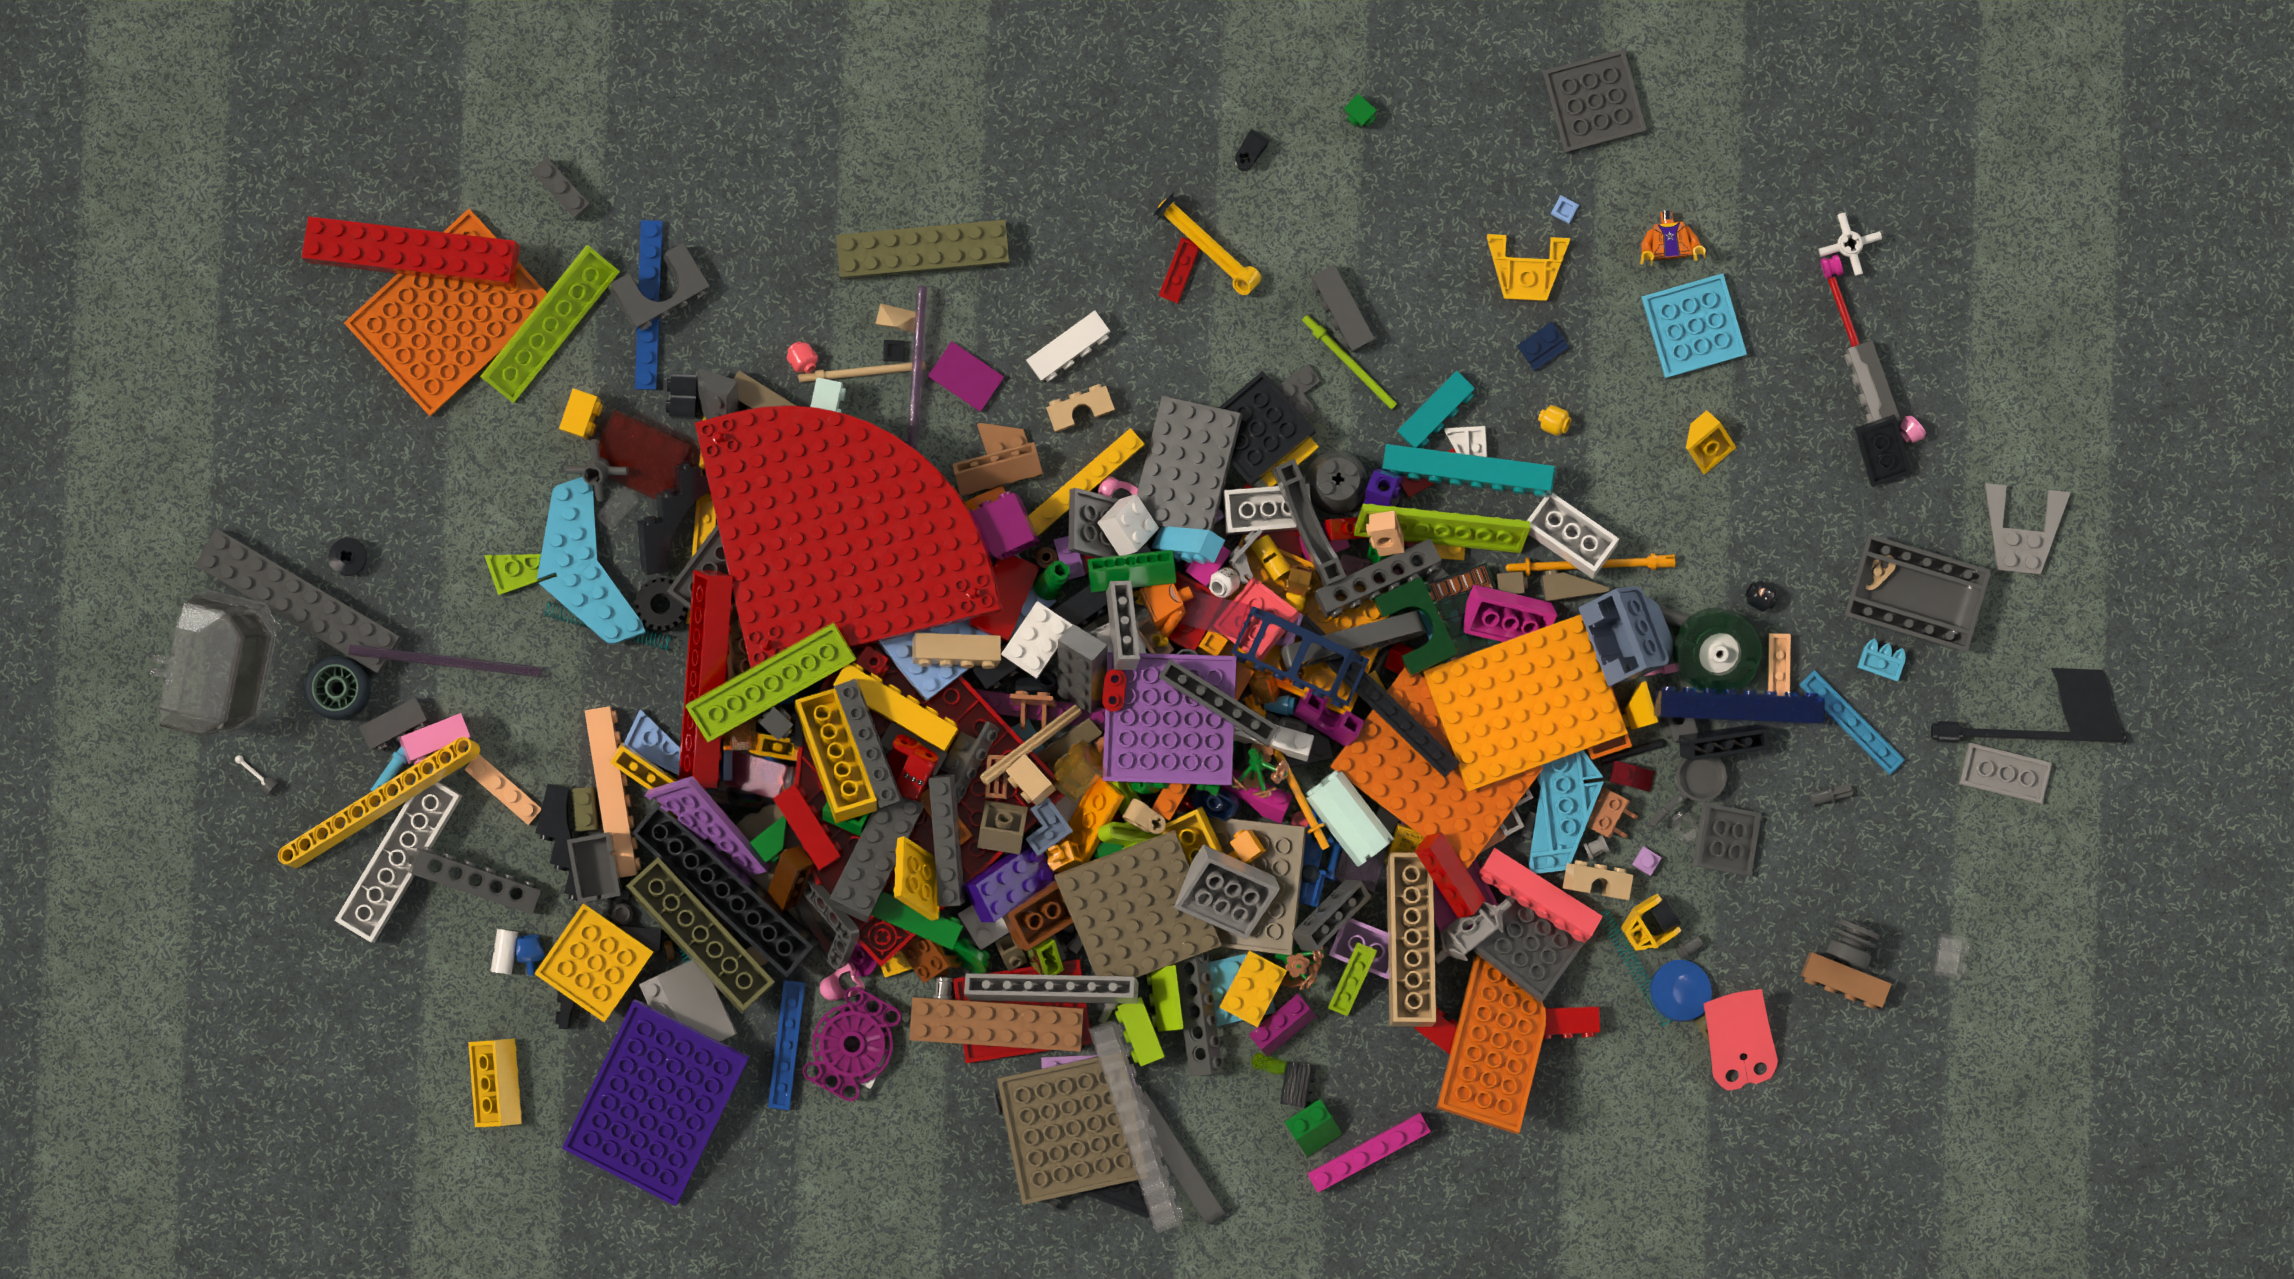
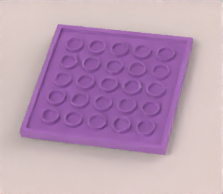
(1165, 733)

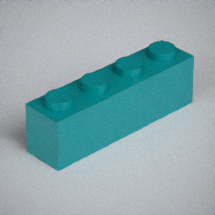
(1435, 411)

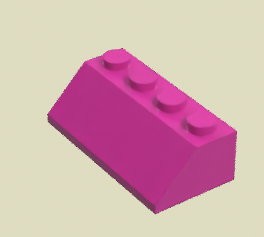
(1504, 614)

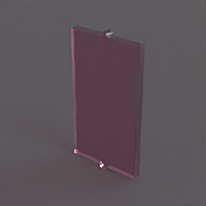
(1214, 614)
(757, 774)

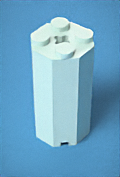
(1348, 817)

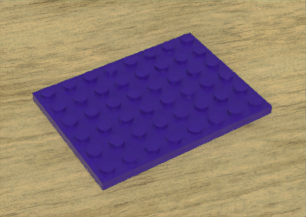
(655, 1102)

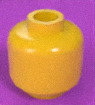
(1554, 420)

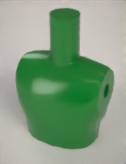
(1148, 788)

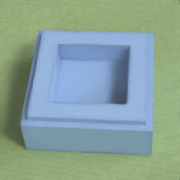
(1564, 209)

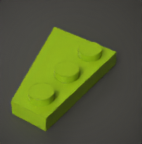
(513, 571)

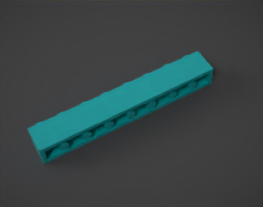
(1470, 470)

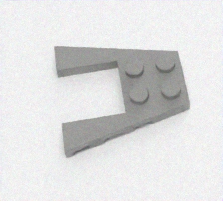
(2022, 549)

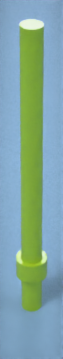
(1320, 332)

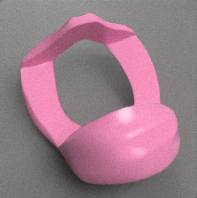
(1111, 484)
(831, 988)

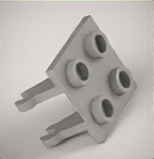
(1239, 559)

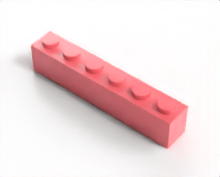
(1539, 895)

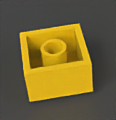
(580, 414)

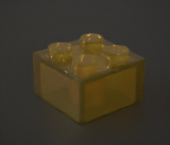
(1078, 770)

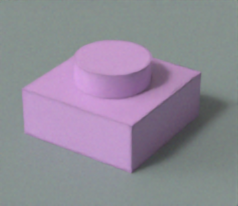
(1646, 861)

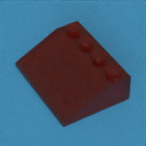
(644, 451)

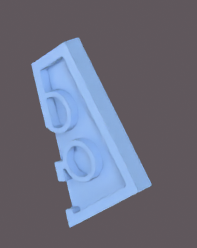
(653, 743)

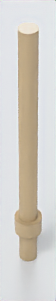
(855, 372)

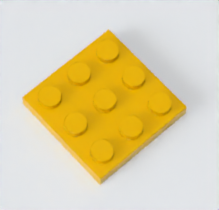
(916, 878)

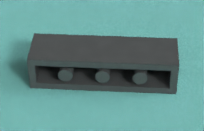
(1342, 308)

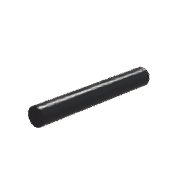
(1631, 751)

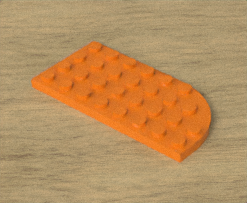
(1493, 1051)

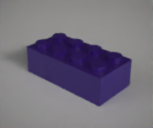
(1008, 883)

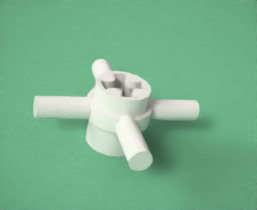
(1846, 251)

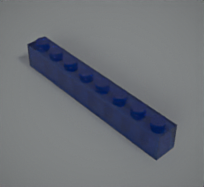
(1739, 706)

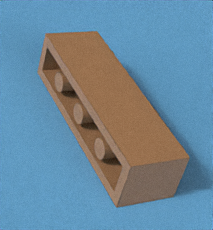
(997, 469)
(1846, 980)

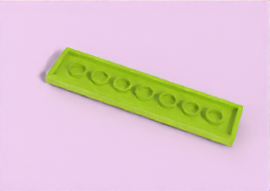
(550, 324)
(1452, 528)
(770, 682)

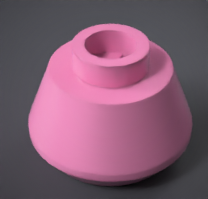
(1911, 430)

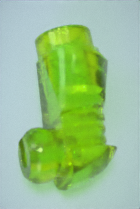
(1270, 1064)

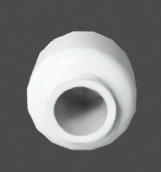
(1224, 582)

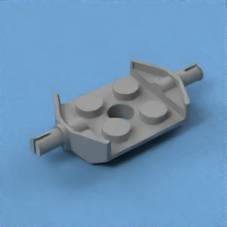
(1459, 941)

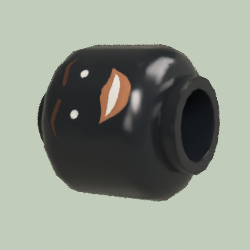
(1761, 596)

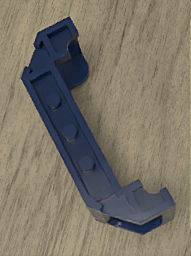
(1307, 638)

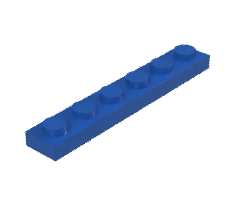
(786, 1045)

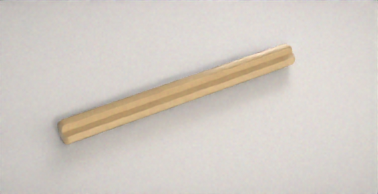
(1031, 744)

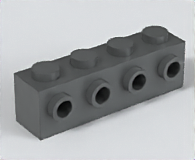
(776, 721)

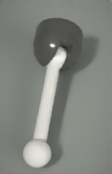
(268, 784)

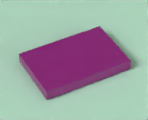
(966, 376)

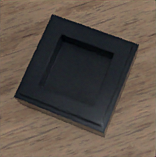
(894, 351)

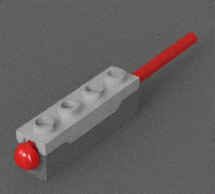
(1866, 367)

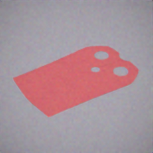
(1739, 1026)

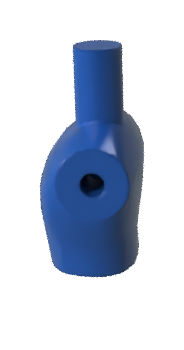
(529, 950)

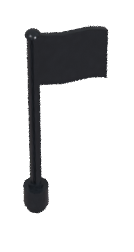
(2084, 703)

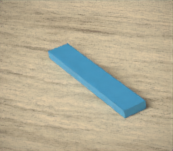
(1853, 723)

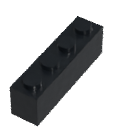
(1723, 742)

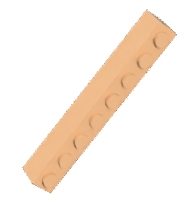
(611, 788)

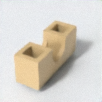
(1061, 411)
(1615, 883)

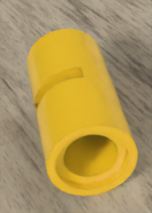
(1271, 558)

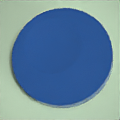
(1680, 990)

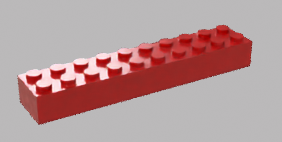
(410, 251)
(705, 670)

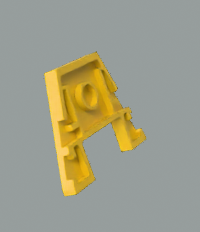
(1526, 277)

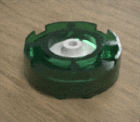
(1715, 631)

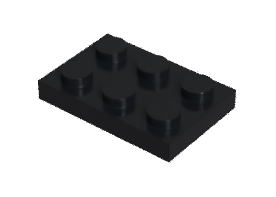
(1882, 450)

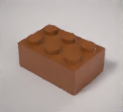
(1038, 917)

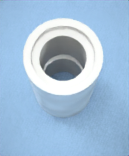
(504, 951)

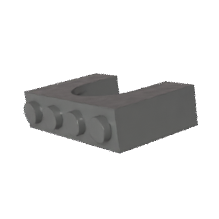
(642, 311)

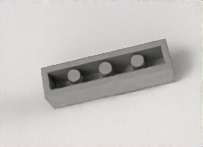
(1122, 625)

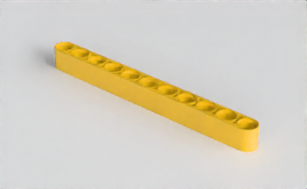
(388, 802)

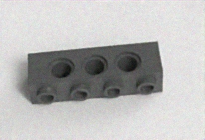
(1331, 915)

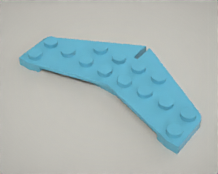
(580, 580)
(1562, 811)

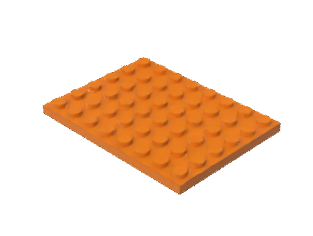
(442, 330)
(1413, 791)

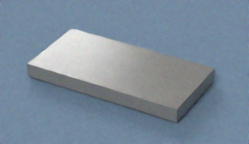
(2005, 773)

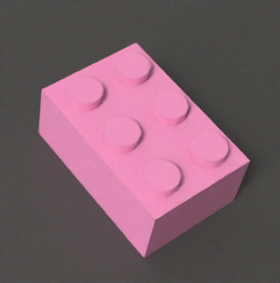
(432, 738)

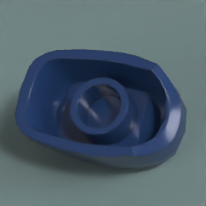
(1216, 807)

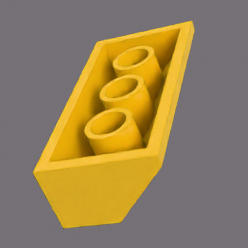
(495, 1083)

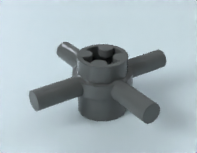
(592, 467)

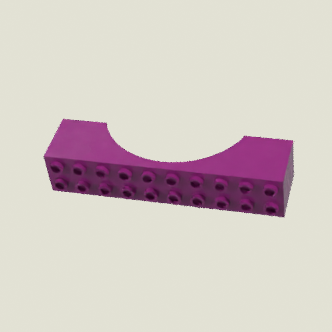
(1005, 525)

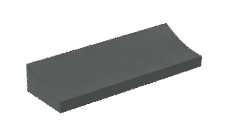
(708, 557)

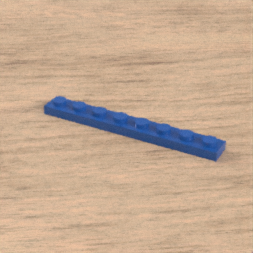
(650, 288)

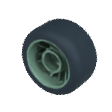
(321, 682)

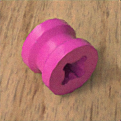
(1831, 266)

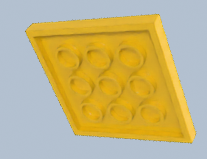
(594, 962)

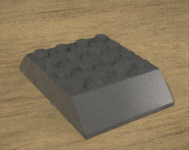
(1922, 597)

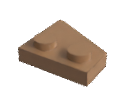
(1000, 437)

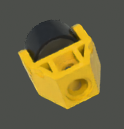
(1663, 914)

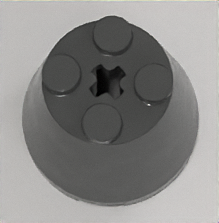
(1341, 497)

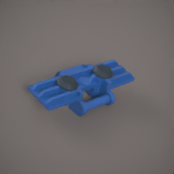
(1312, 877)

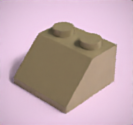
(1002, 827)

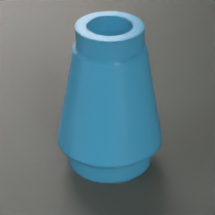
(1283, 705)

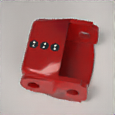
(911, 766)

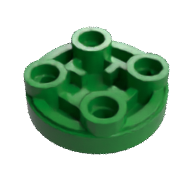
(971, 958)

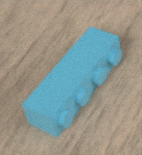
(1189, 544)

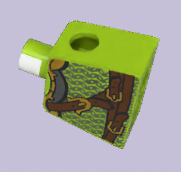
(1049, 950)

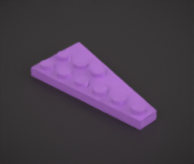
(708, 821)

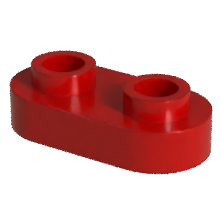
(1114, 690)

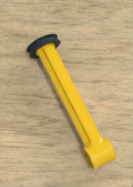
(1244, 278)

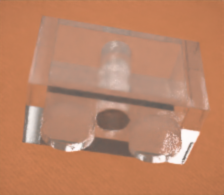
(1950, 956)

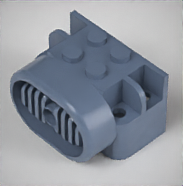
(1627, 634)

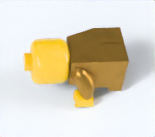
(1299, 586)

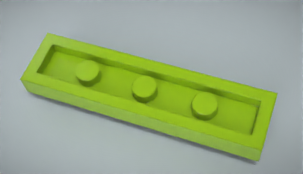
(1352, 979)

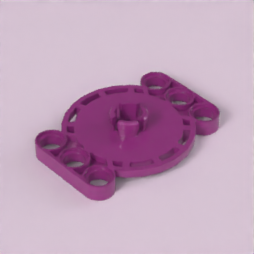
(835, 1056)

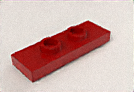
(1341, 529)

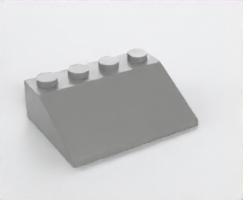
(1226, 892)
(691, 999)

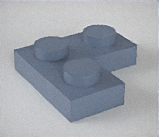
(1053, 827)

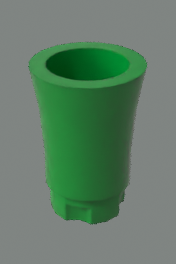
(1050, 582)

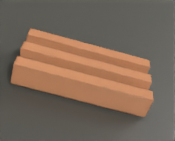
(996, 784)

